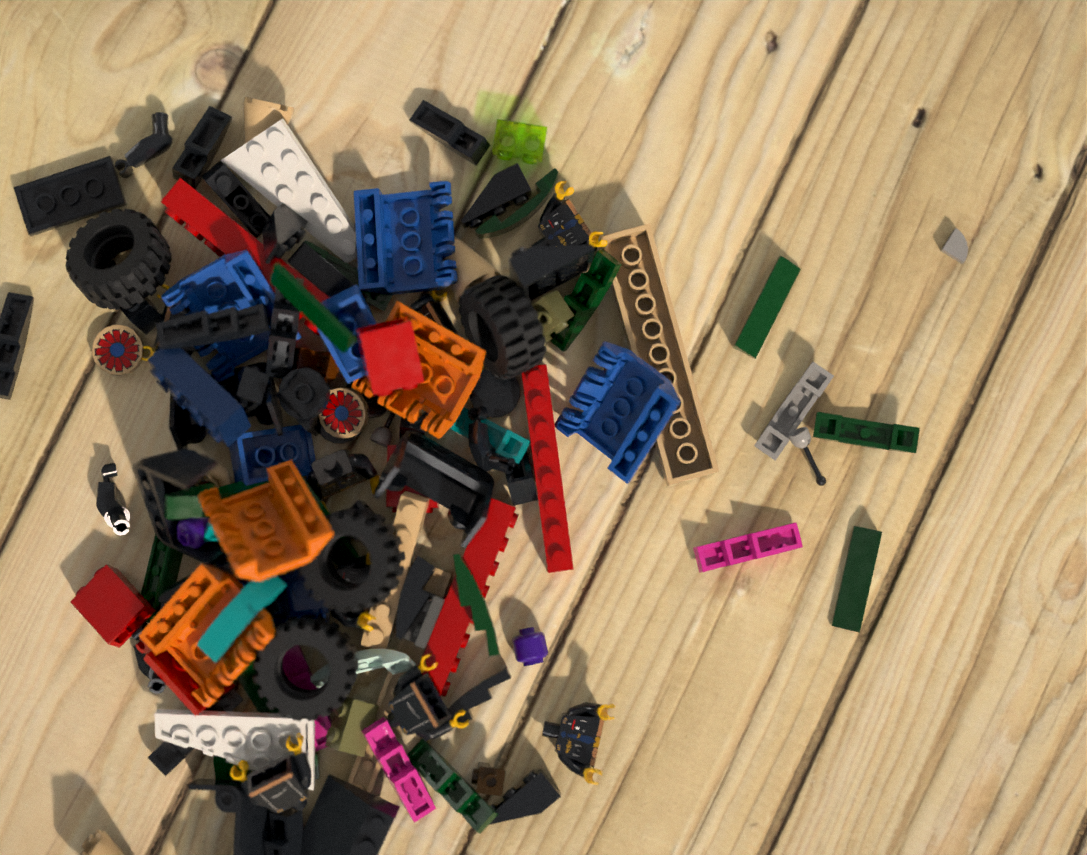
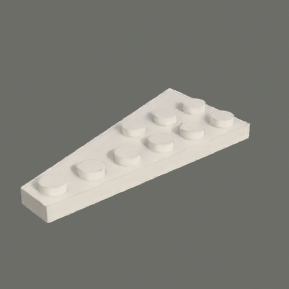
(286, 175)
(237, 735)

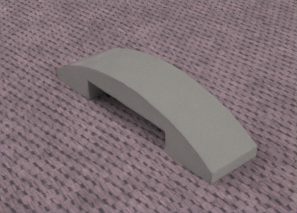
(793, 410)

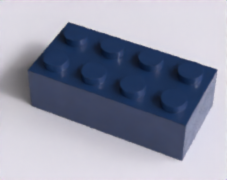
(199, 394)

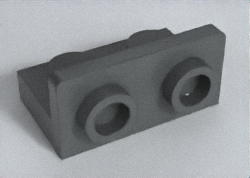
(426, 620)

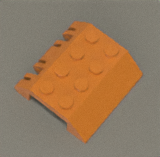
(449, 373)
(268, 525)
(188, 617)

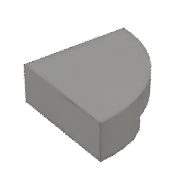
(956, 246)

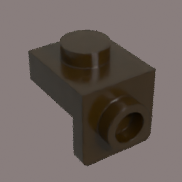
(488, 779)

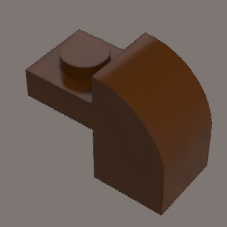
(320, 361)

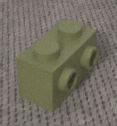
(552, 313)
(347, 725)

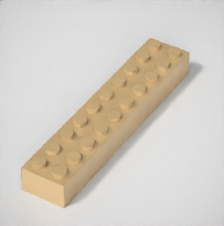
(656, 338)

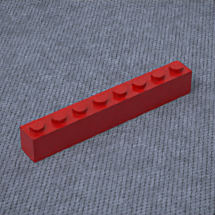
(547, 469)
(453, 620)

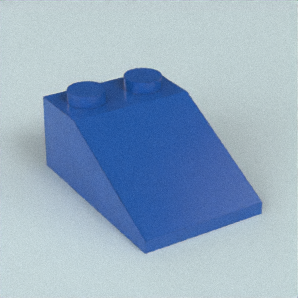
(353, 313)
(263, 449)

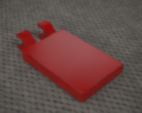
(177, 677)

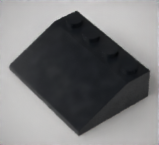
(547, 267)
(347, 821)

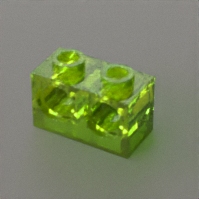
(521, 134)

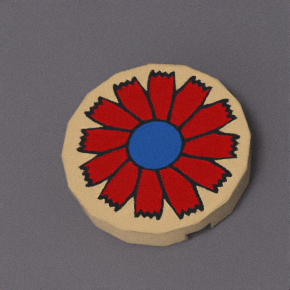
(118, 350)
(344, 413)

